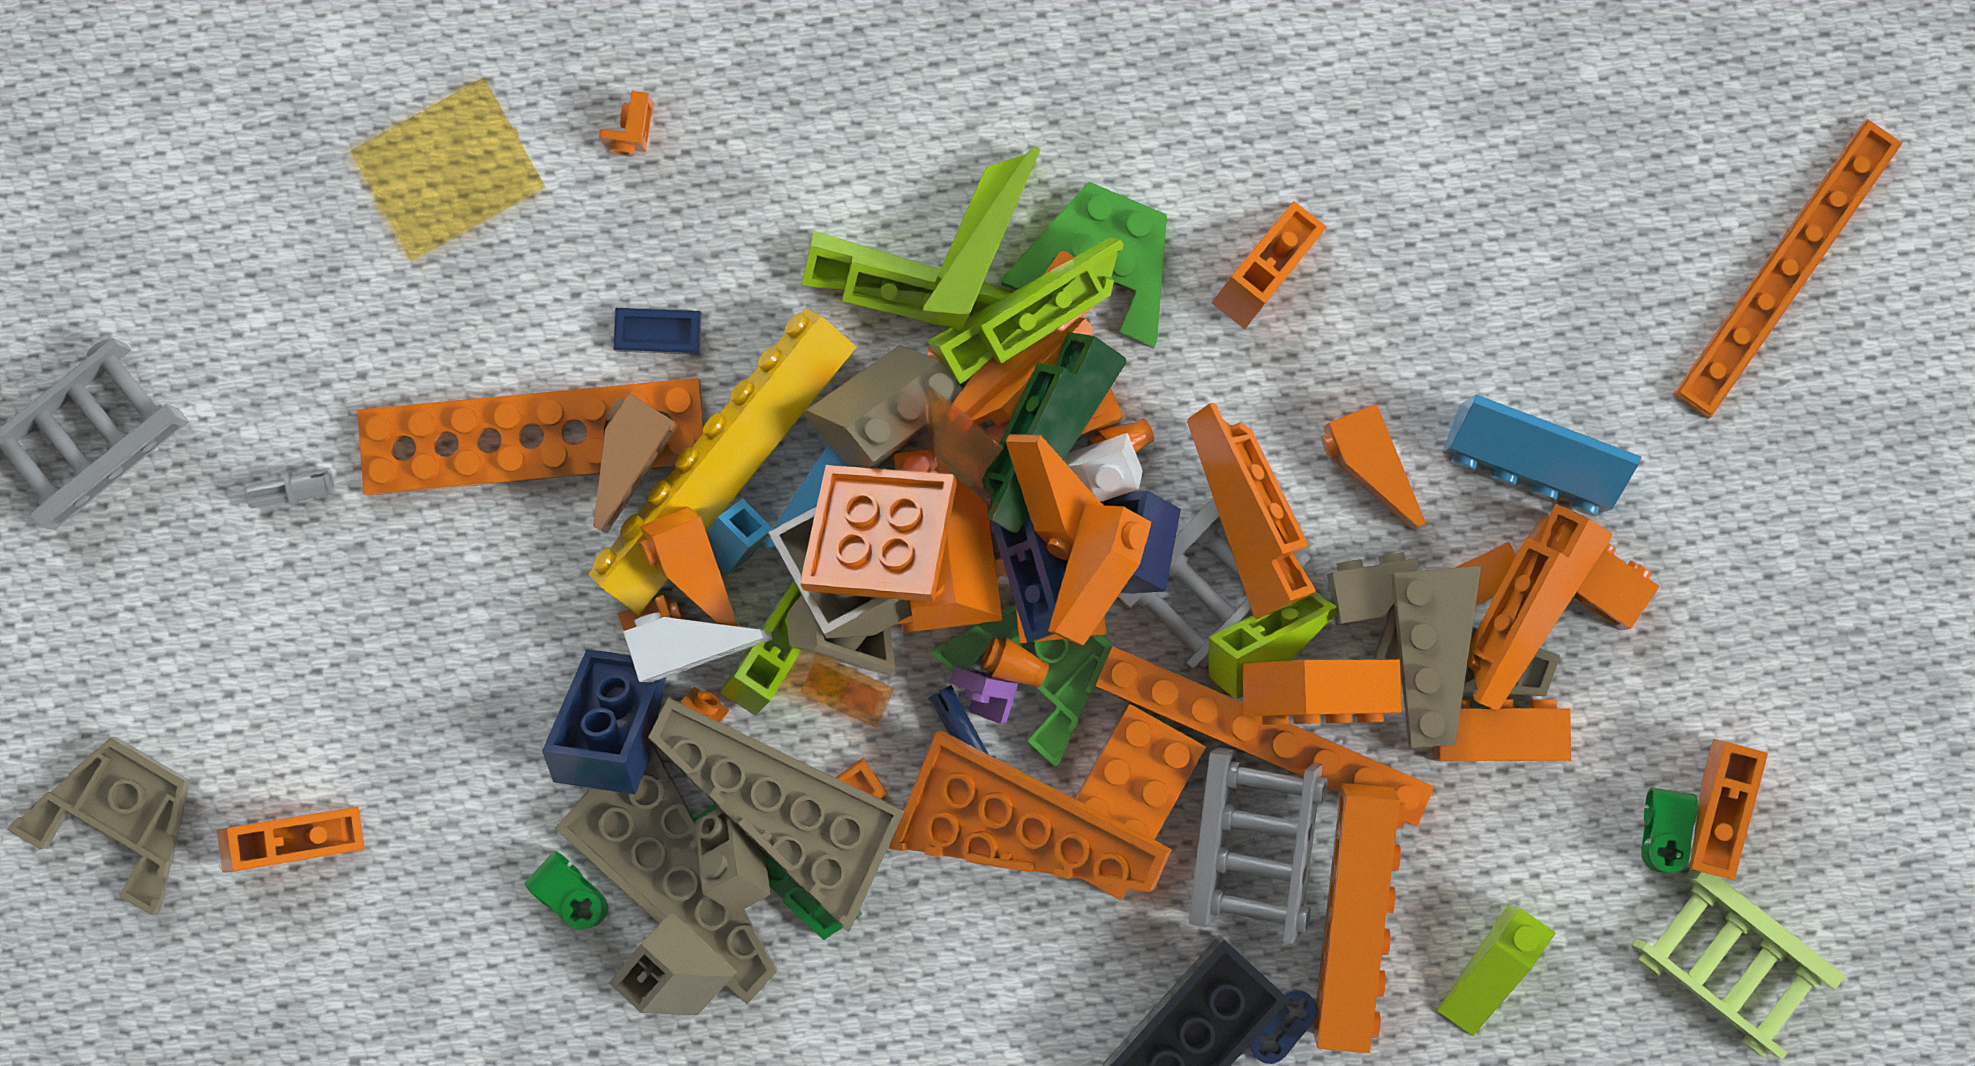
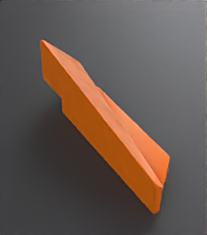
(997, 386)
(1252, 512)
(1532, 601)

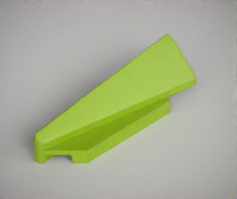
(978, 239)
(880, 278)
(1029, 312)

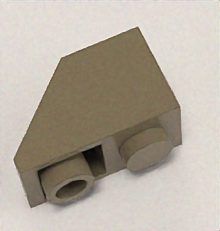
(1366, 591)
(730, 863)

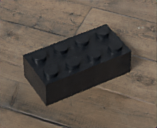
(1204, 1015)

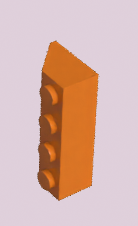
(967, 575)

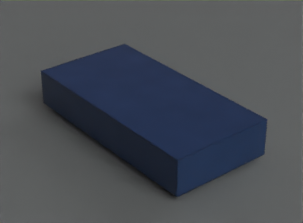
(657, 331)

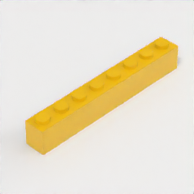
(729, 449)

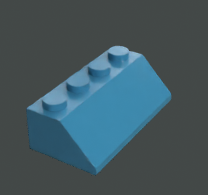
(1539, 455)

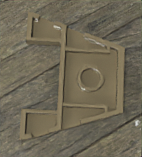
(126, 799)

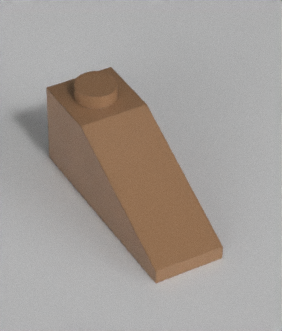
(629, 451)

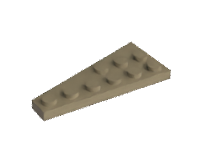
(802, 818)
(652, 855)

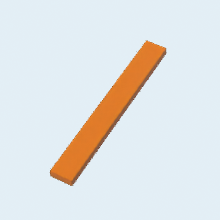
(1787, 269)

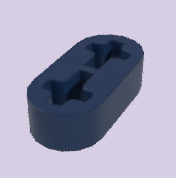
(1291, 1033)

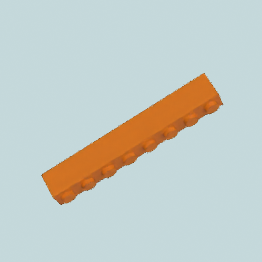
(1224, 721)

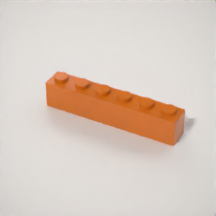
(1357, 917)

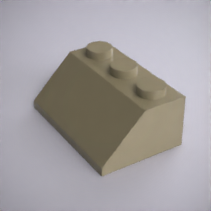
(881, 407)
(835, 613)

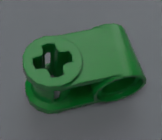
(1669, 825)
(562, 888)

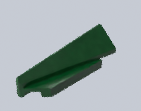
(1058, 408)

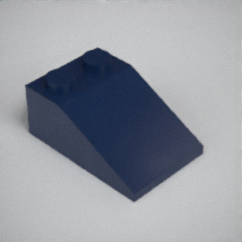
(1158, 551)
(604, 725)

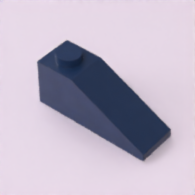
(1033, 577)

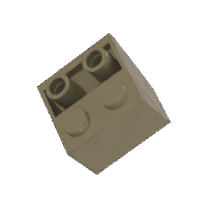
(672, 971)

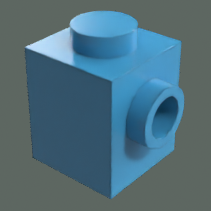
(736, 536)

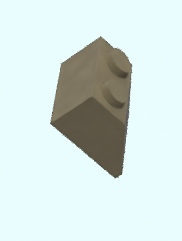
(864, 652)

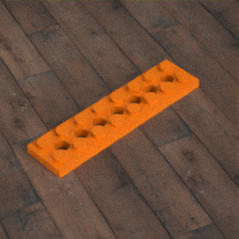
(510, 416)

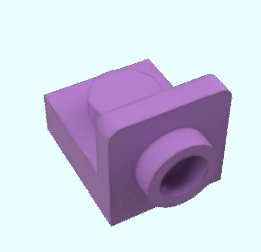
(989, 695)

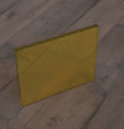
(448, 169)

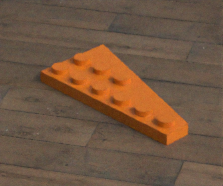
(1006, 819)

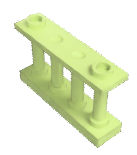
(1775, 946)

